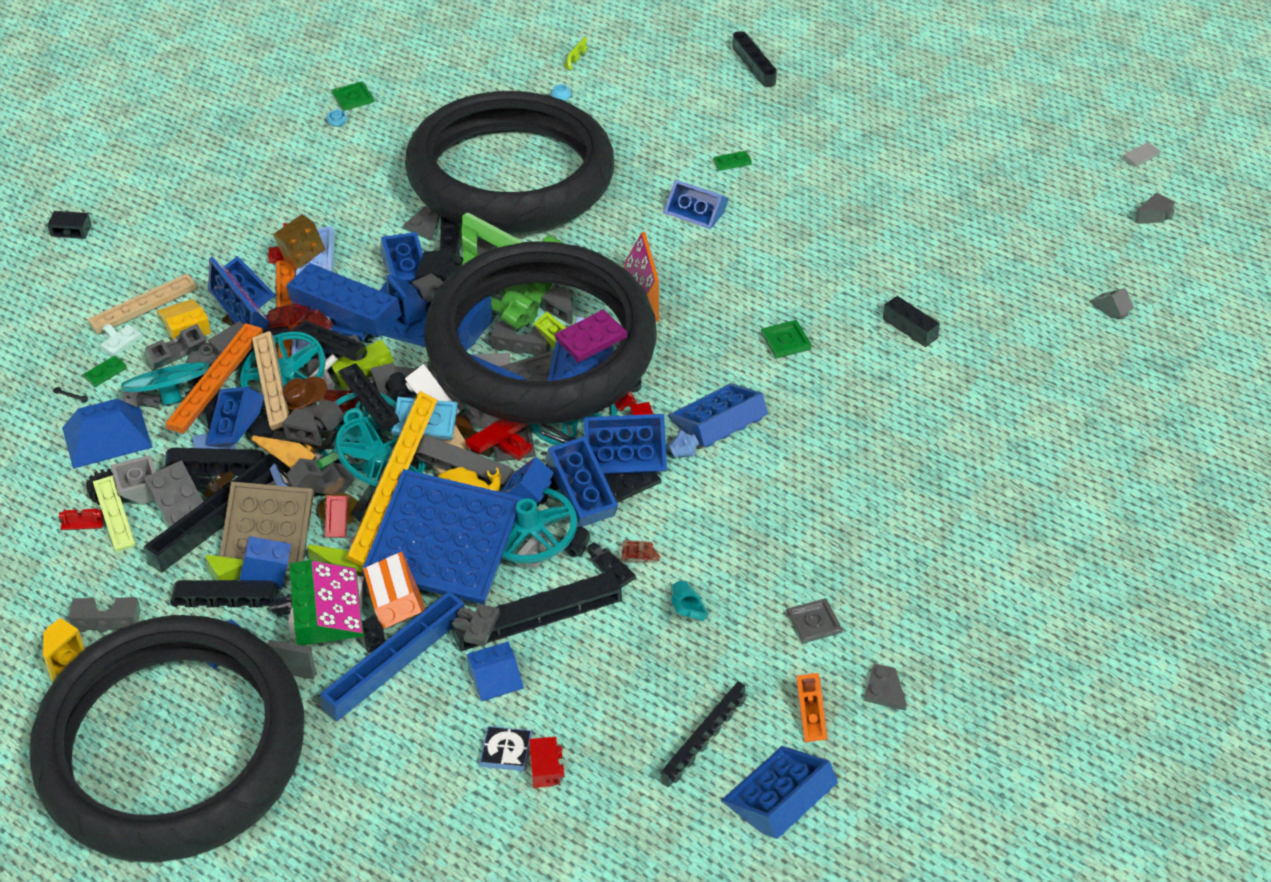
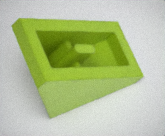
(224, 567)

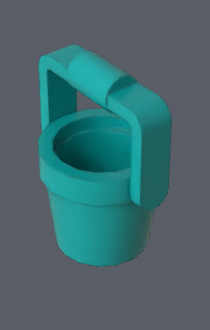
(687, 601)

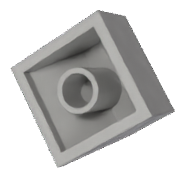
(130, 478)

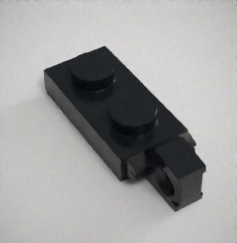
(607, 562)

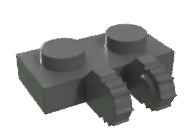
(481, 623)

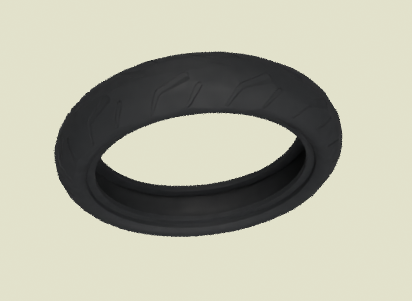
(510, 111)
(540, 400)
(191, 829)

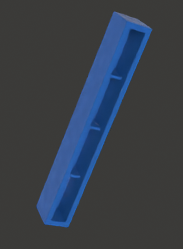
(390, 657)

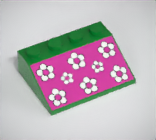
(325, 602)

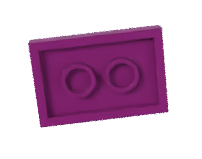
(590, 335)

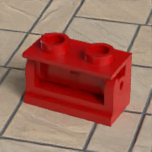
(545, 762)

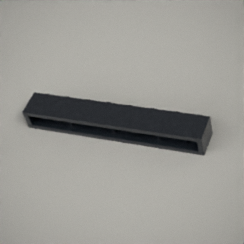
(203, 520)
(550, 607)

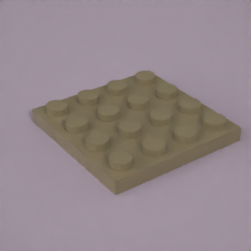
(269, 514)

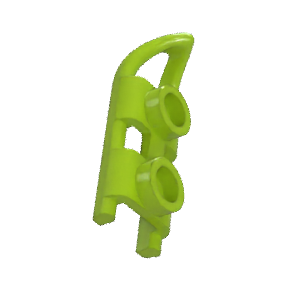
(575, 53)

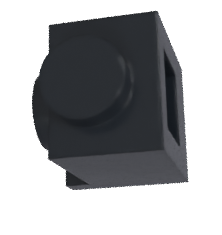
(373, 634)

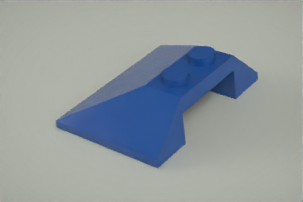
(105, 432)

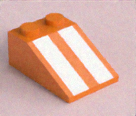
(393, 590)

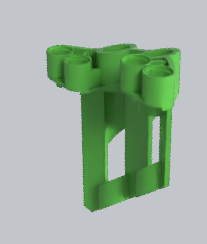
(519, 302)

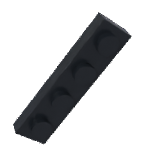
(332, 341)

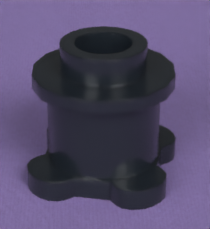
(282, 605)

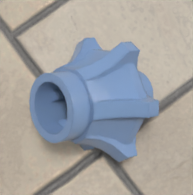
(684, 445)

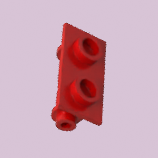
(85, 520)

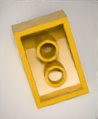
(184, 316)

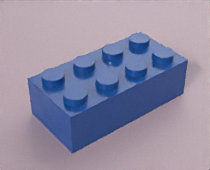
(581, 481)

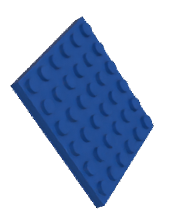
(447, 534)

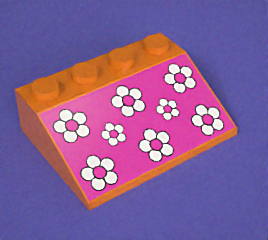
(642, 268)

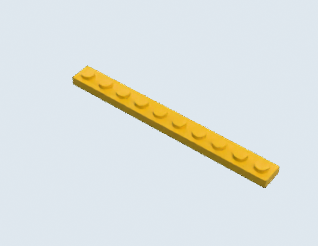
(399, 459)

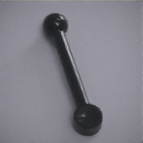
(84, 398)

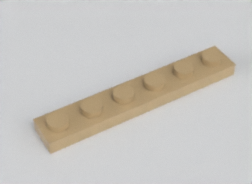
(143, 303)
(270, 379)

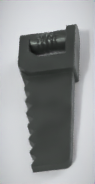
(330, 436)

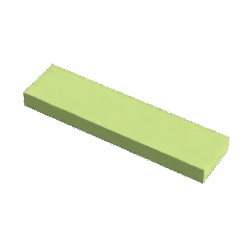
(114, 513)

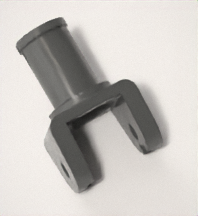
(139, 398)

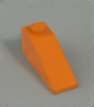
(812, 707)

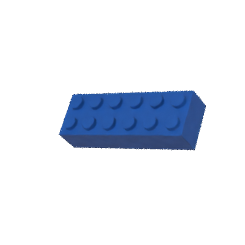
(344, 299)

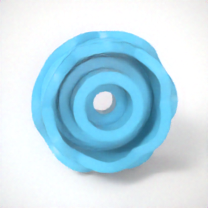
(561, 92)
(337, 118)

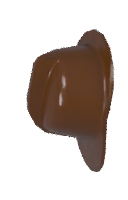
(304, 392)

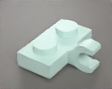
(119, 340)

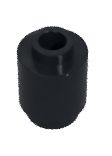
(398, 386)
(578, 543)

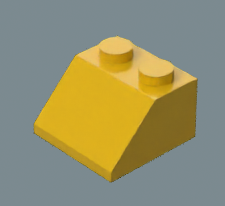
(60, 646)

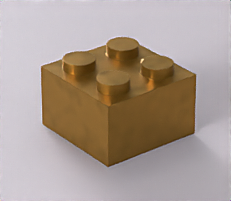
(299, 241)

